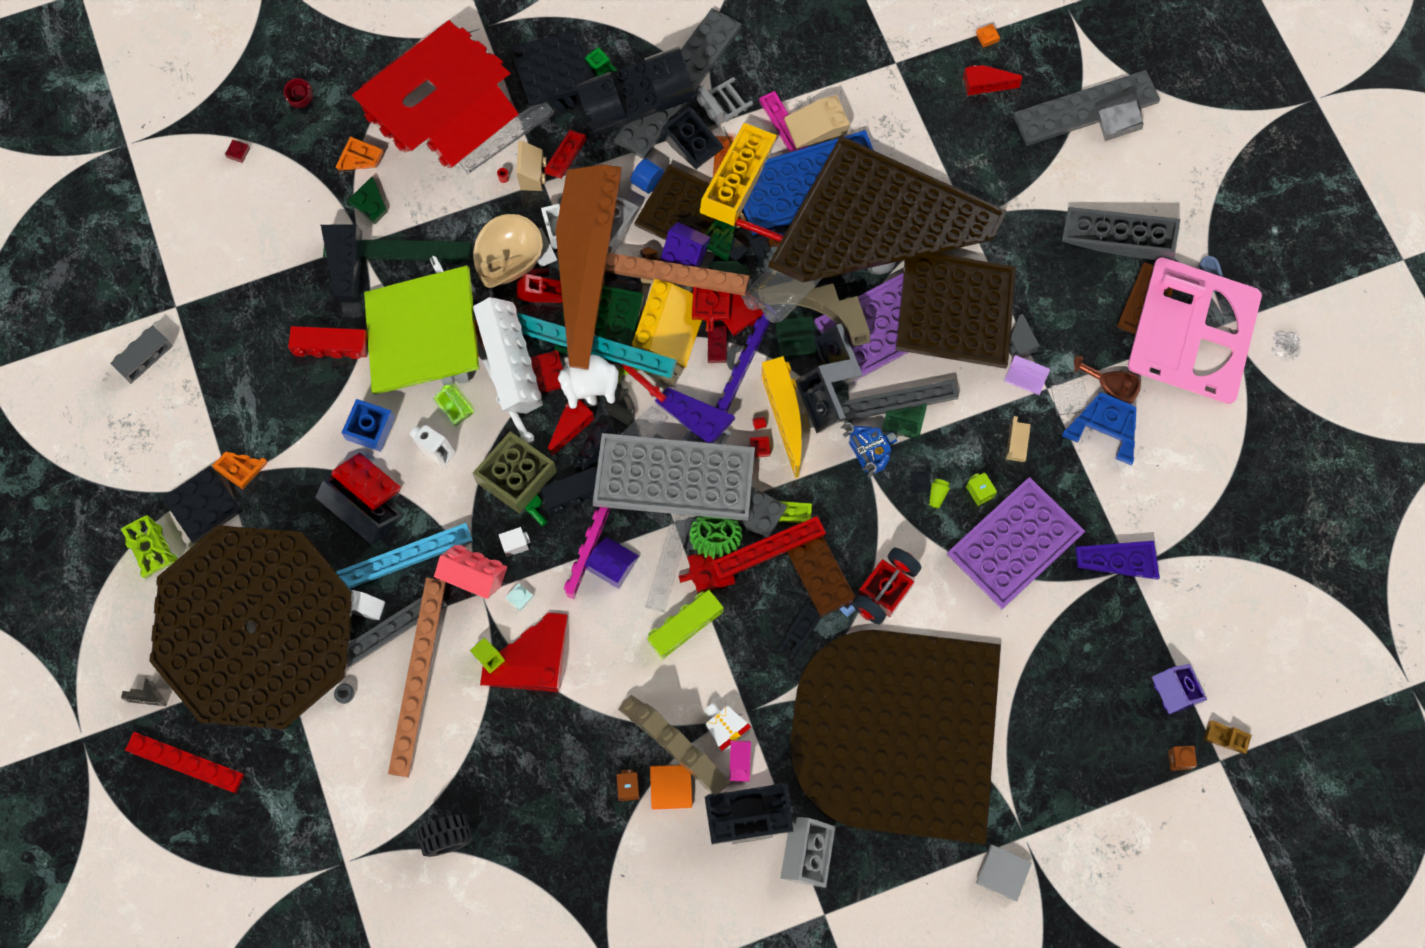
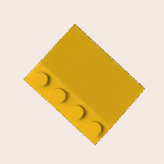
(668, 323)

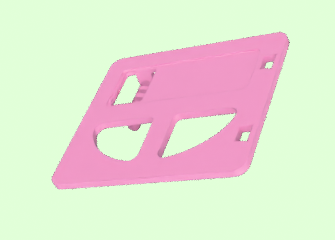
(1172, 329)

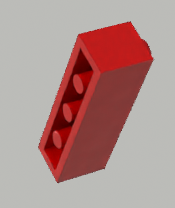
(328, 342)

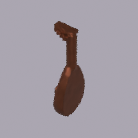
(1117, 384)

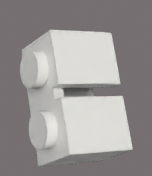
(550, 217)

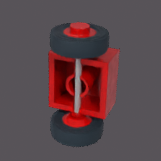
(886, 586)

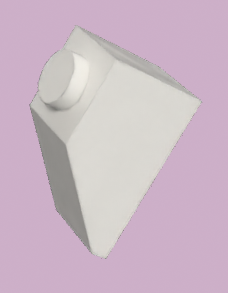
(367, 606)

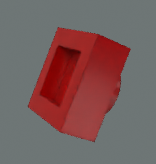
(761, 445)

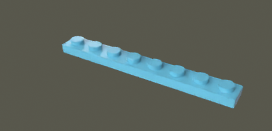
(405, 556)

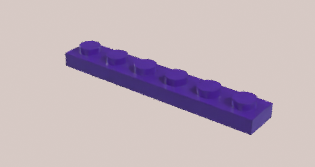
(746, 358)

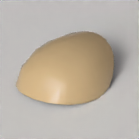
(506, 249)

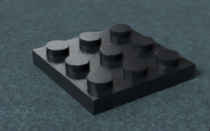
(202, 504)

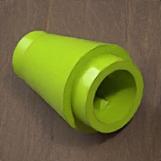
(938, 493)

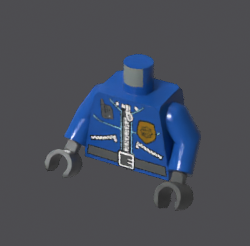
(870, 446)

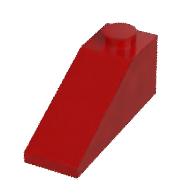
(988, 79)
(539, 289)
(570, 424)

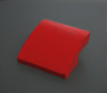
(741, 315)

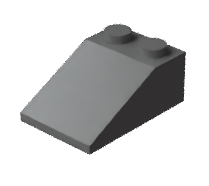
(623, 218)

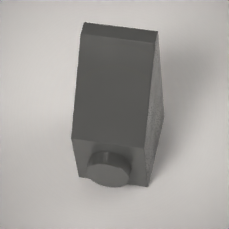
(1022, 340)

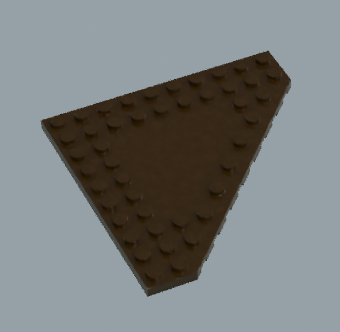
(877, 213)

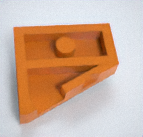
(359, 156)
(239, 468)

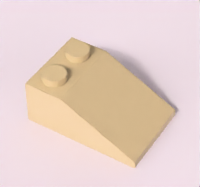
(818, 122)

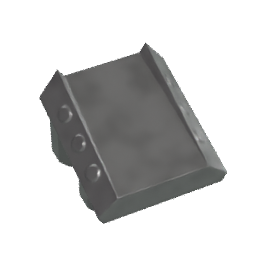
(1119, 117)

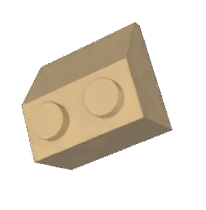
(530, 167)

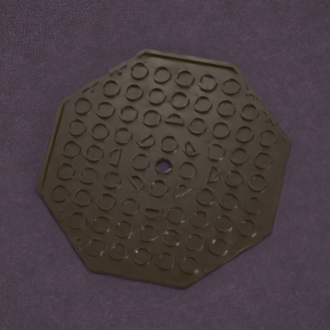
(203, 632)

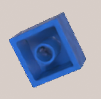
(368, 425)

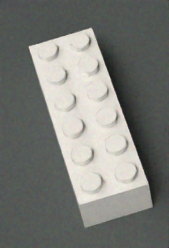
(507, 355)

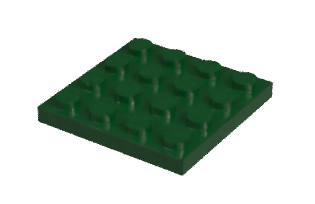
(616, 316)

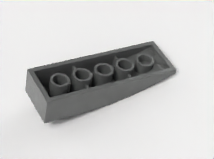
(1122, 233)

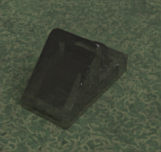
(149, 695)

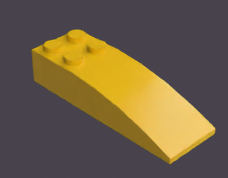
(737, 174)
(784, 404)

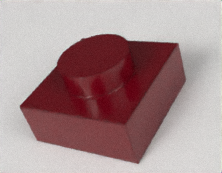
(237, 151)

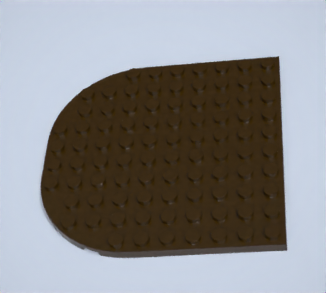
(899, 733)

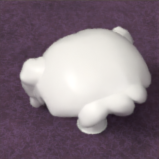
(587, 384)

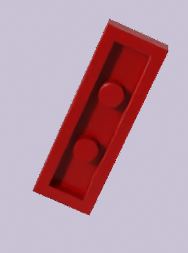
(565, 154)

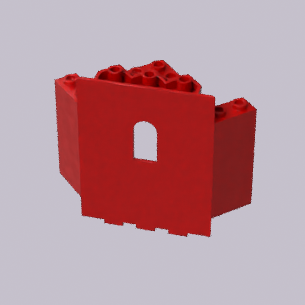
(453, 117)

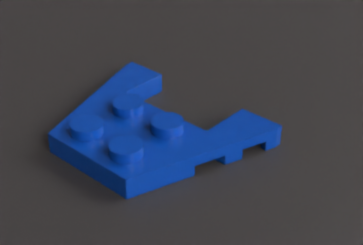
(1110, 418)

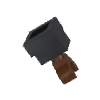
(761, 246)

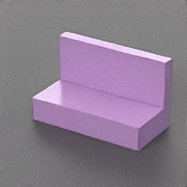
(1027, 375)

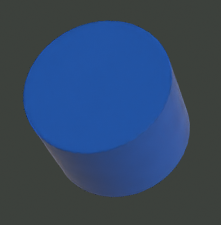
(646, 175)

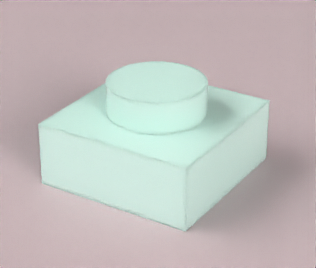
(519, 597)

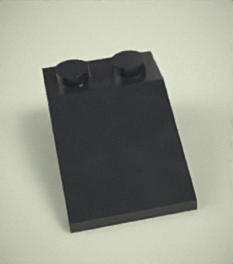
(691, 138)

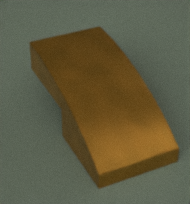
(1227, 737)

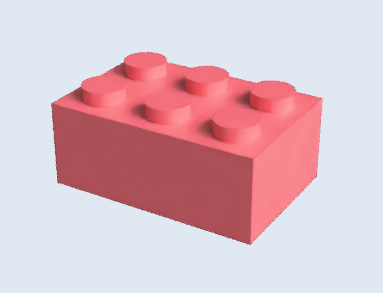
(470, 571)

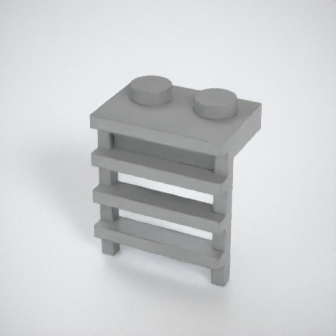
(714, 109)

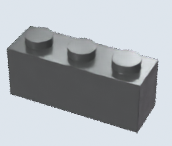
(141, 354)

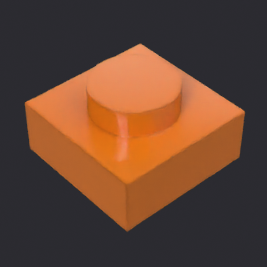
(987, 35)

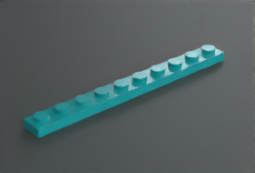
(601, 347)

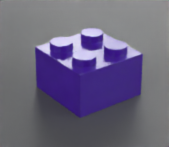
(685, 246)

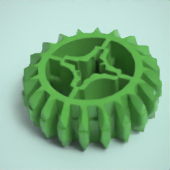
(716, 541)

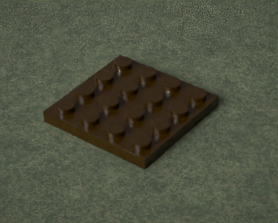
(673, 201)

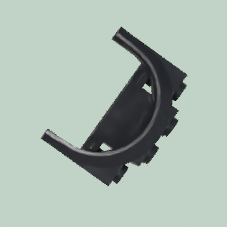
(749, 814)

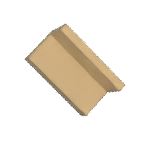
(1018, 441)

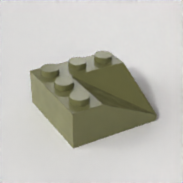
(514, 472)

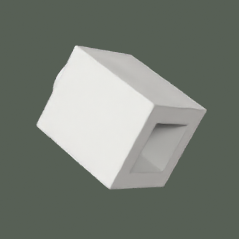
(514, 541)

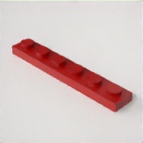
(768, 548)
(184, 762)

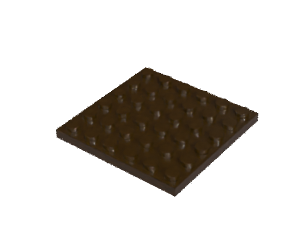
(956, 309)

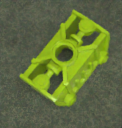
(158, 544)

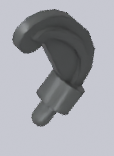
(731, 355)

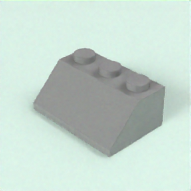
(808, 852)

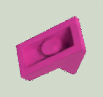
(740, 761)

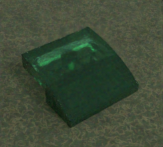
(795, 336)

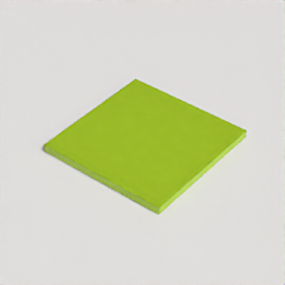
(421, 330)

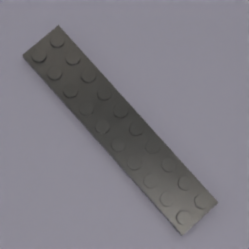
(700, 56)

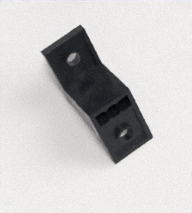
(820, 384)

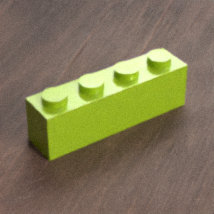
(685, 624)

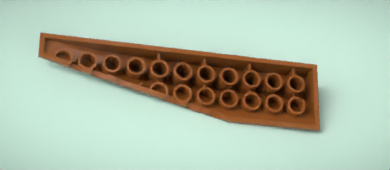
(583, 250)

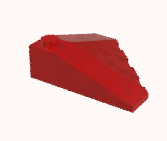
(533, 659)

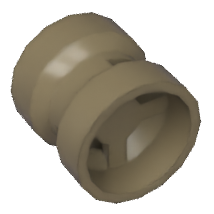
(671, 381)

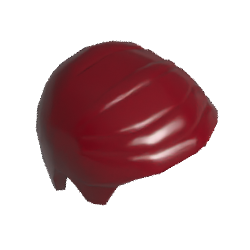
(298, 93)

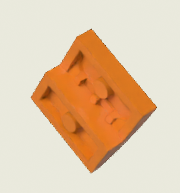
(670, 787)

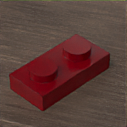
(717, 345)

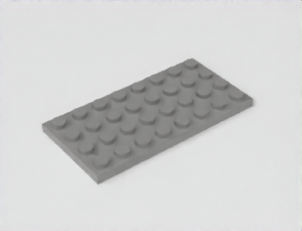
(674, 476)

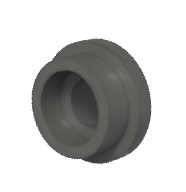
(338, 693)

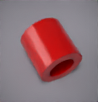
(503, 171)
(759, 423)

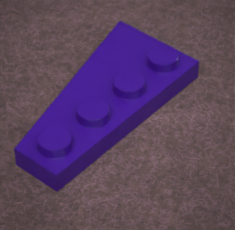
(695, 415)
(1128, 559)

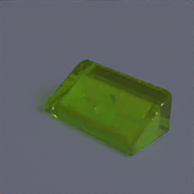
(453, 405)

